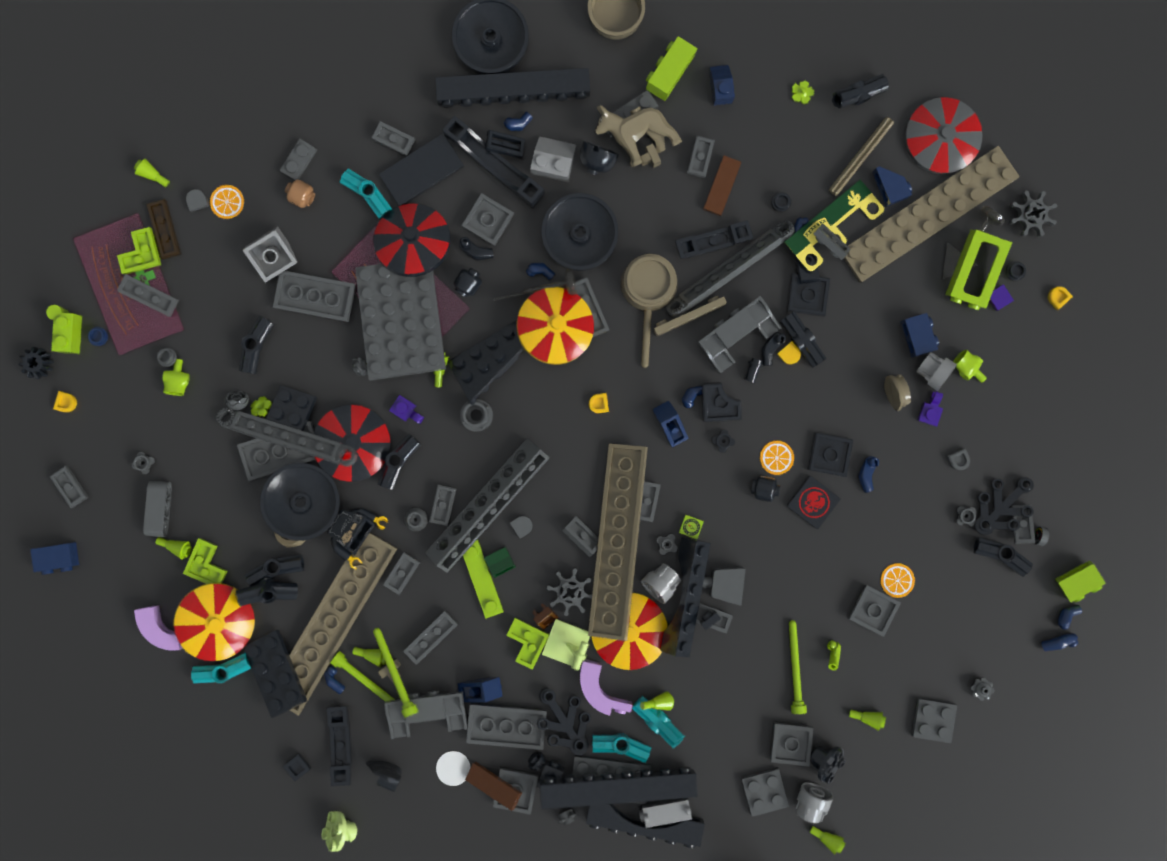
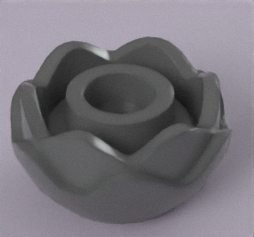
(237, 400)
(421, 522)

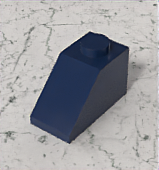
(722, 85)
(891, 186)
(670, 423)
(481, 689)

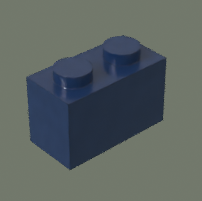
(920, 335)
(54, 557)

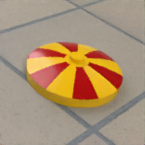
(555, 326)
(213, 623)
(643, 640)

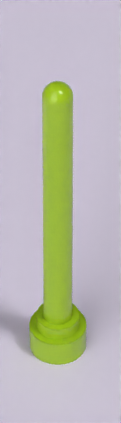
(340, 661)
(798, 705)
(408, 707)

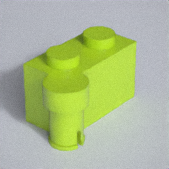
(66, 330)

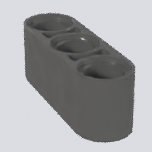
(157, 508)

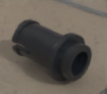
(753, 370)

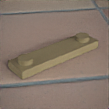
(713, 304)

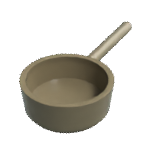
(616, 17)
(649, 286)

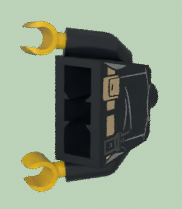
(351, 530)

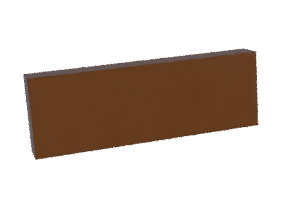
(722, 185)
(493, 786)

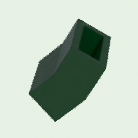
(500, 562)

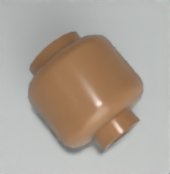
(300, 193)

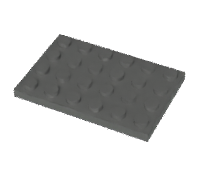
(399, 323)

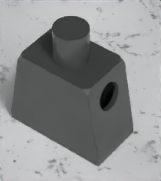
(726, 584)

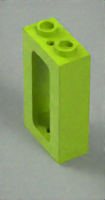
(964, 266)

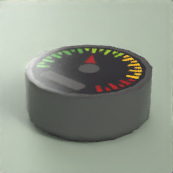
(1041, 536)

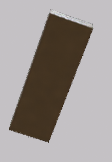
(163, 229)

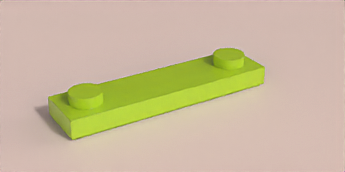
(482, 581)

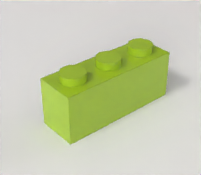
(670, 68)

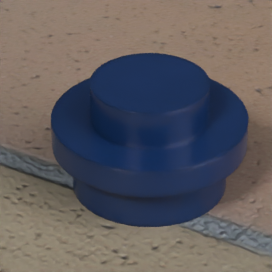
(97, 336)

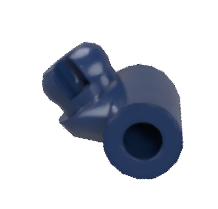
(518, 124)

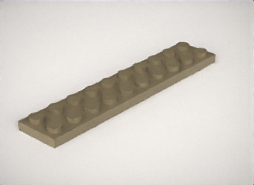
(930, 213)
(617, 542)
(338, 613)

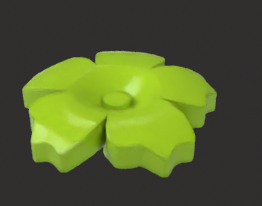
(802, 92)
(259, 407)

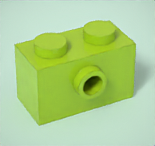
(1080, 581)

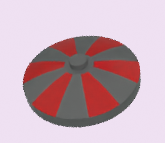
(943, 135)

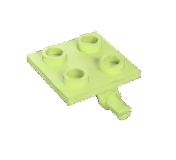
(567, 644)

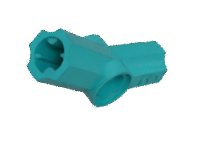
(359, 184)
(210, 673)
(659, 723)
(633, 748)

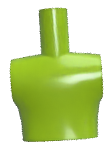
(969, 365)
(175, 381)

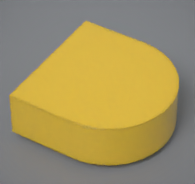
(1058, 297)
(790, 354)
(65, 402)
(598, 403)

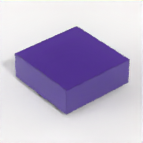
(1000, 298)

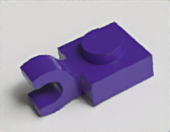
(404, 409)
(930, 412)

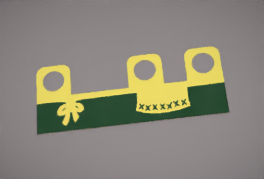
(803, 240)

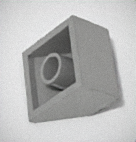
(553, 159)
(270, 254)

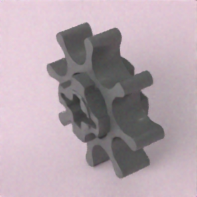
(1034, 221)
(576, 600)

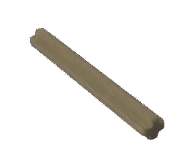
(860, 157)

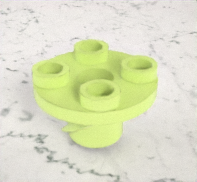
(338, 831)

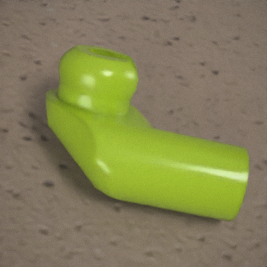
(835, 649)

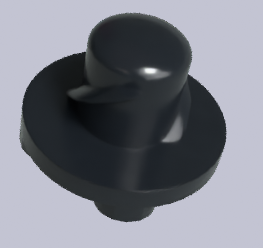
(827, 762)

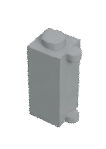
(665, 812)

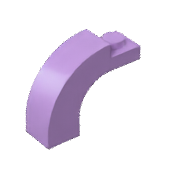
(154, 630)
(595, 695)

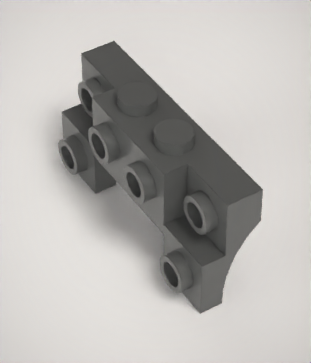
(739, 325)
(430, 707)

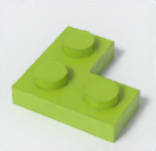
(145, 253)
(200, 564)
(532, 639)

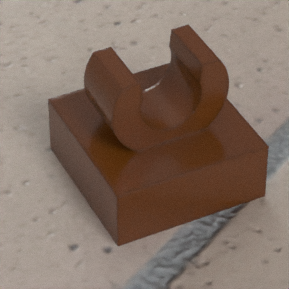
(545, 618)

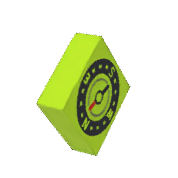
(691, 527)

